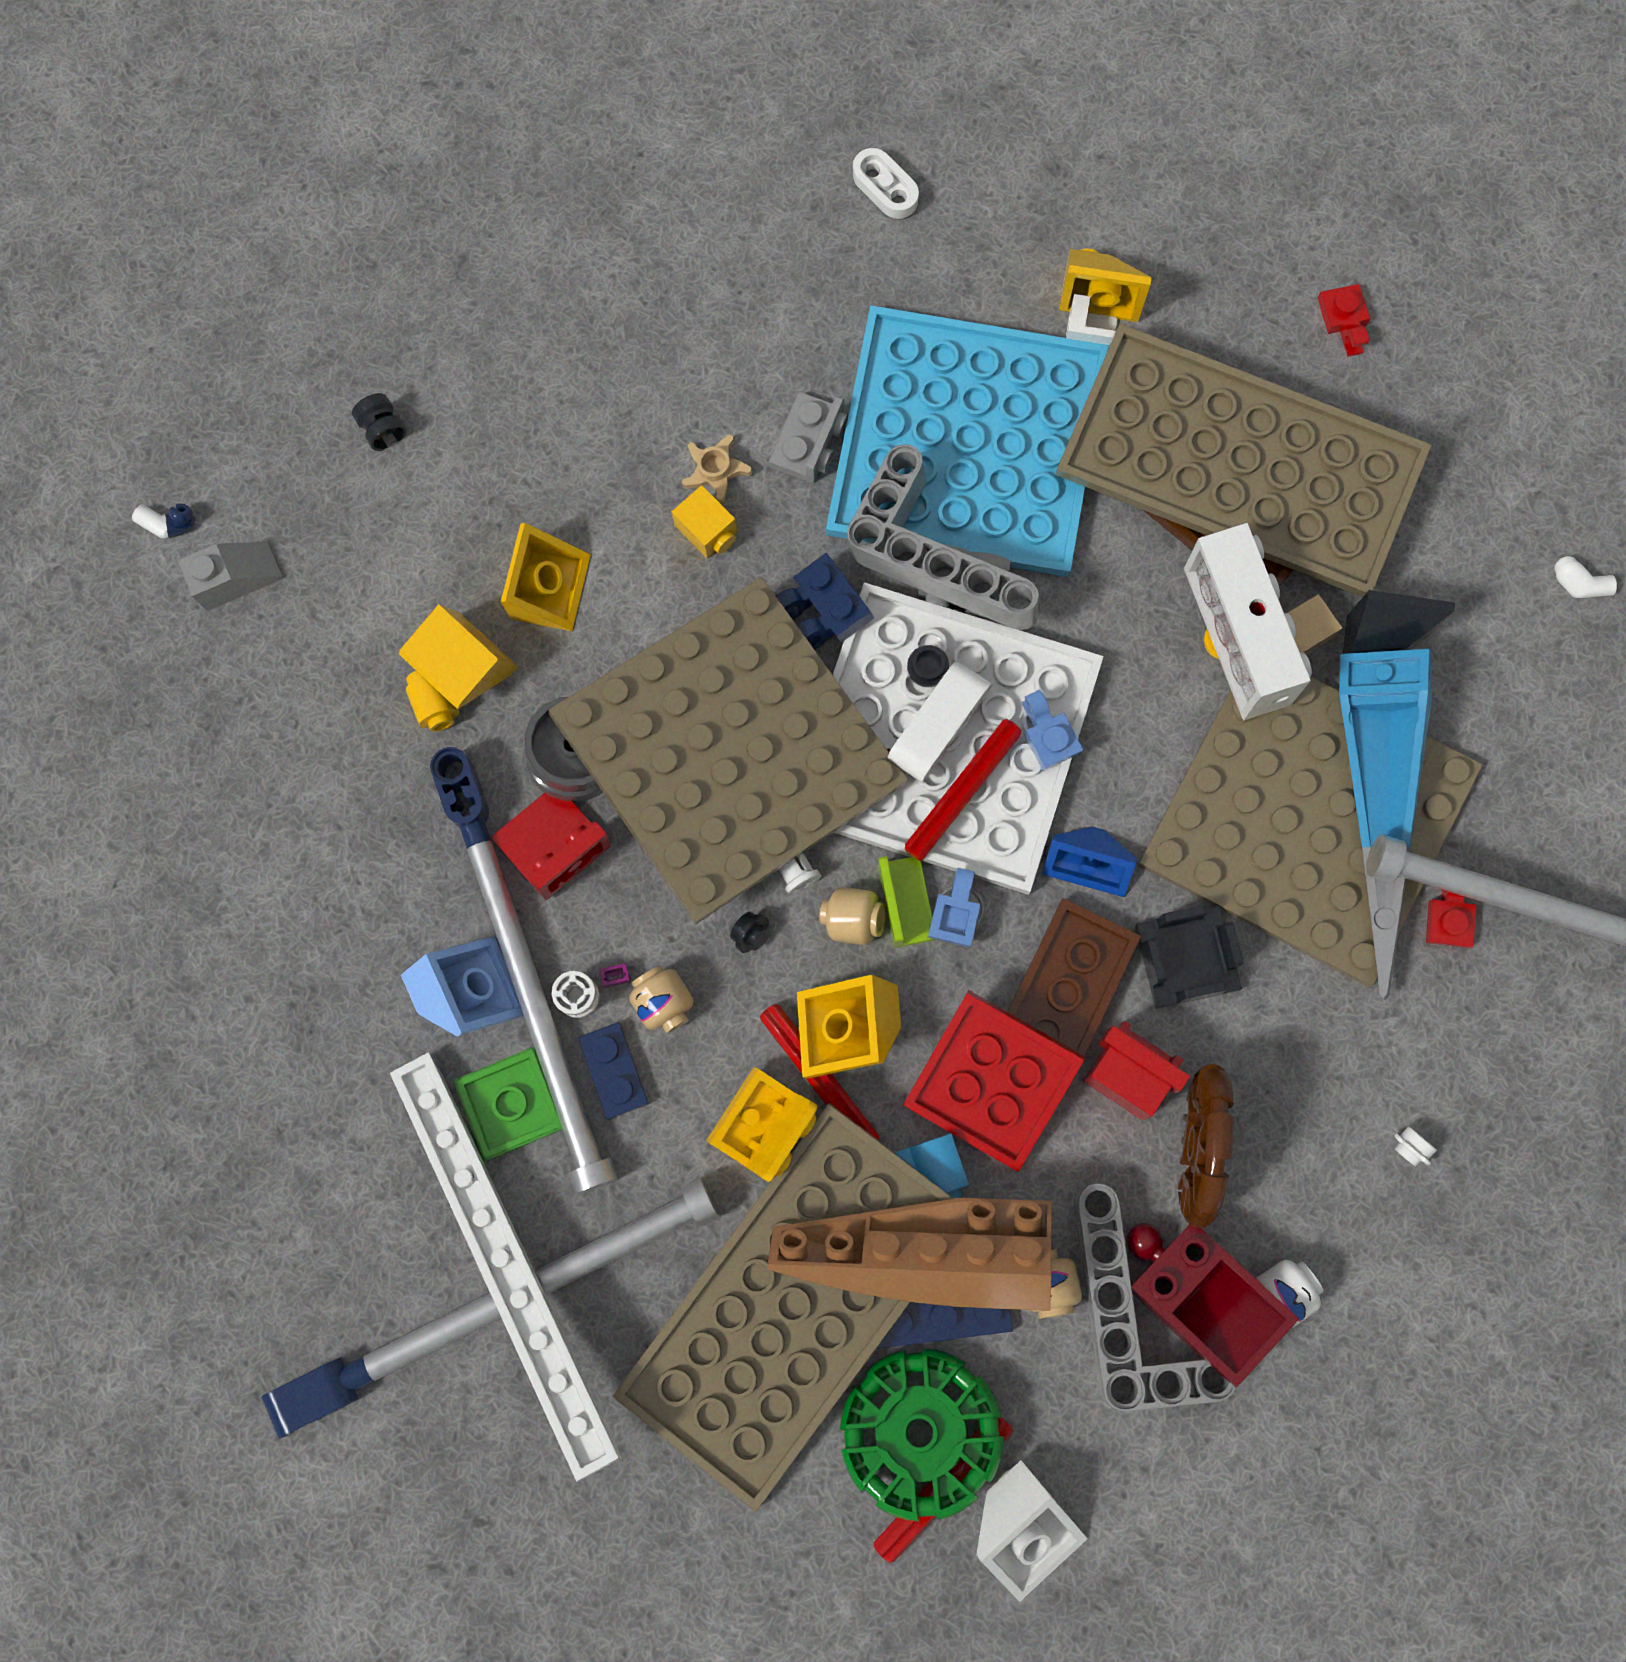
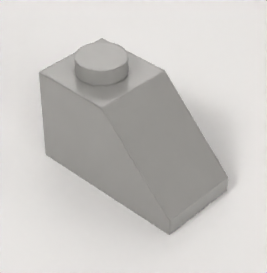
(229, 571)

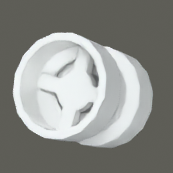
(581, 999)

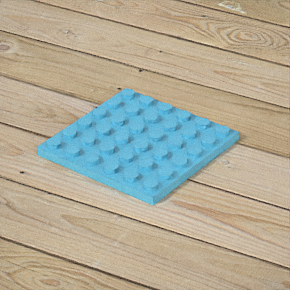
(991, 428)

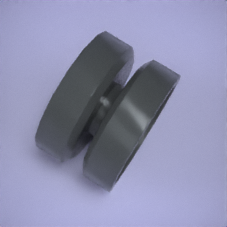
(551, 765)

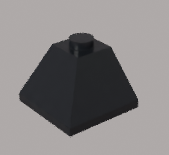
(1392, 622)

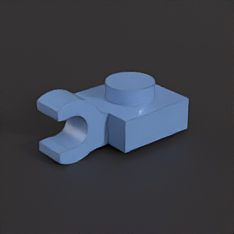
(1050, 738)
(955, 916)

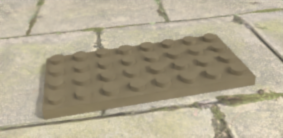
(1239, 450)
(763, 1354)

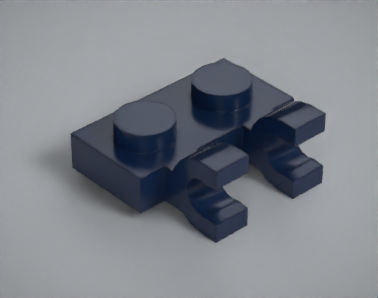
(833, 597)

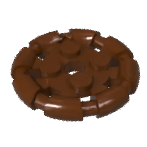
(1206, 1145)

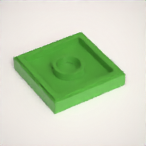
(508, 1104)

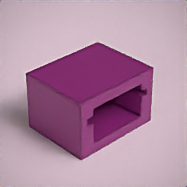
(615, 975)

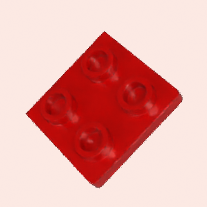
(551, 843)

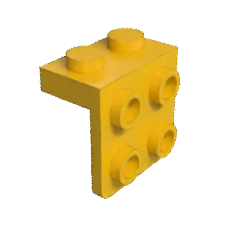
(763, 1125)

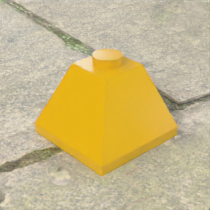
(1110, 283)
(847, 1024)

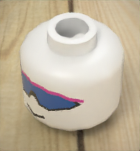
(1294, 1287)

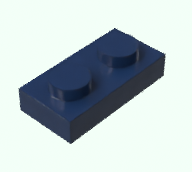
(613, 1071)

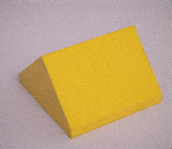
(544, 580)
(456, 656)

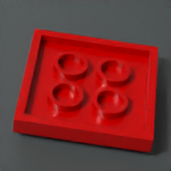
(994, 1080)

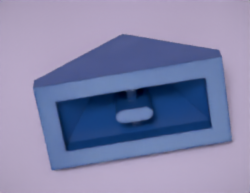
(1090, 860)

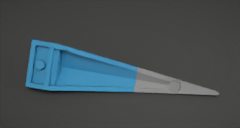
(1386, 730)

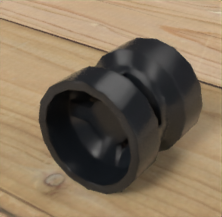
(377, 418)

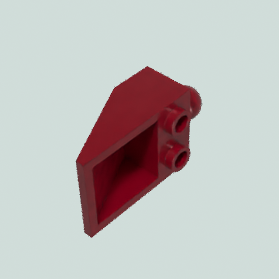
(1212, 1303)

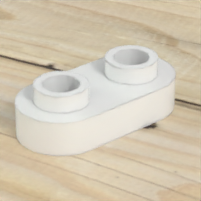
(889, 183)

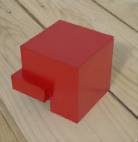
(1134, 1072)

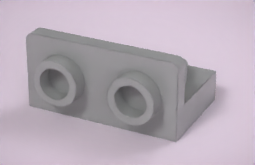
(807, 435)

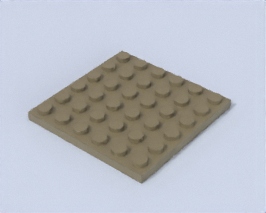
(727, 749)
(1276, 832)

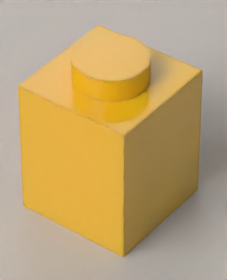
(705, 523)

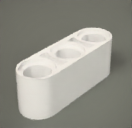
(939, 721)

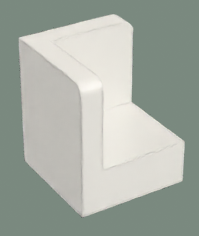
(1089, 326)

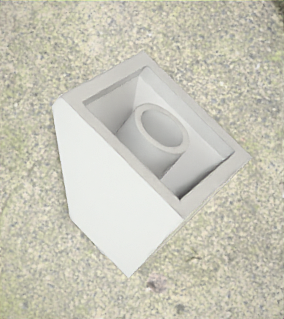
(1024, 1532)

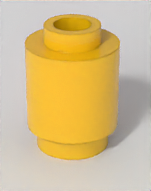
(429, 705)

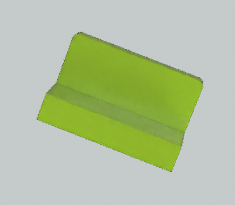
(905, 900)

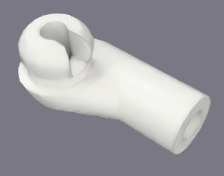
(1580, 582)

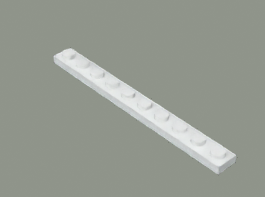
(506, 1269)

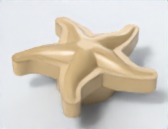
(715, 467)

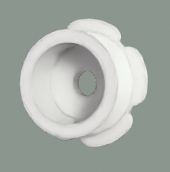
(1414, 1147)

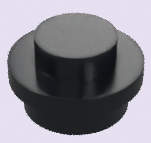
(927, 665)
(750, 932)

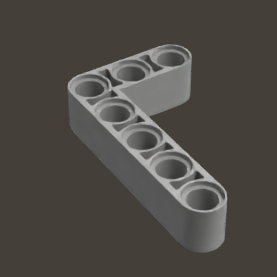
(929, 554)
(1122, 1317)

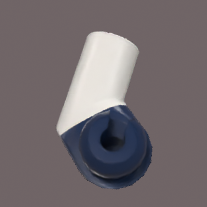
(174, 523)

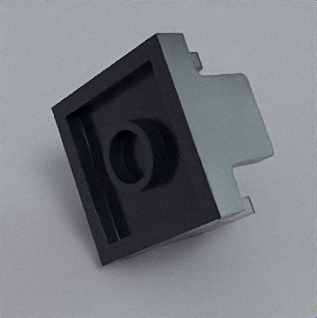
(1190, 955)

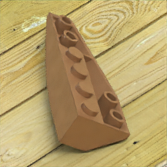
(928, 1253)

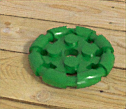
(948, 1442)

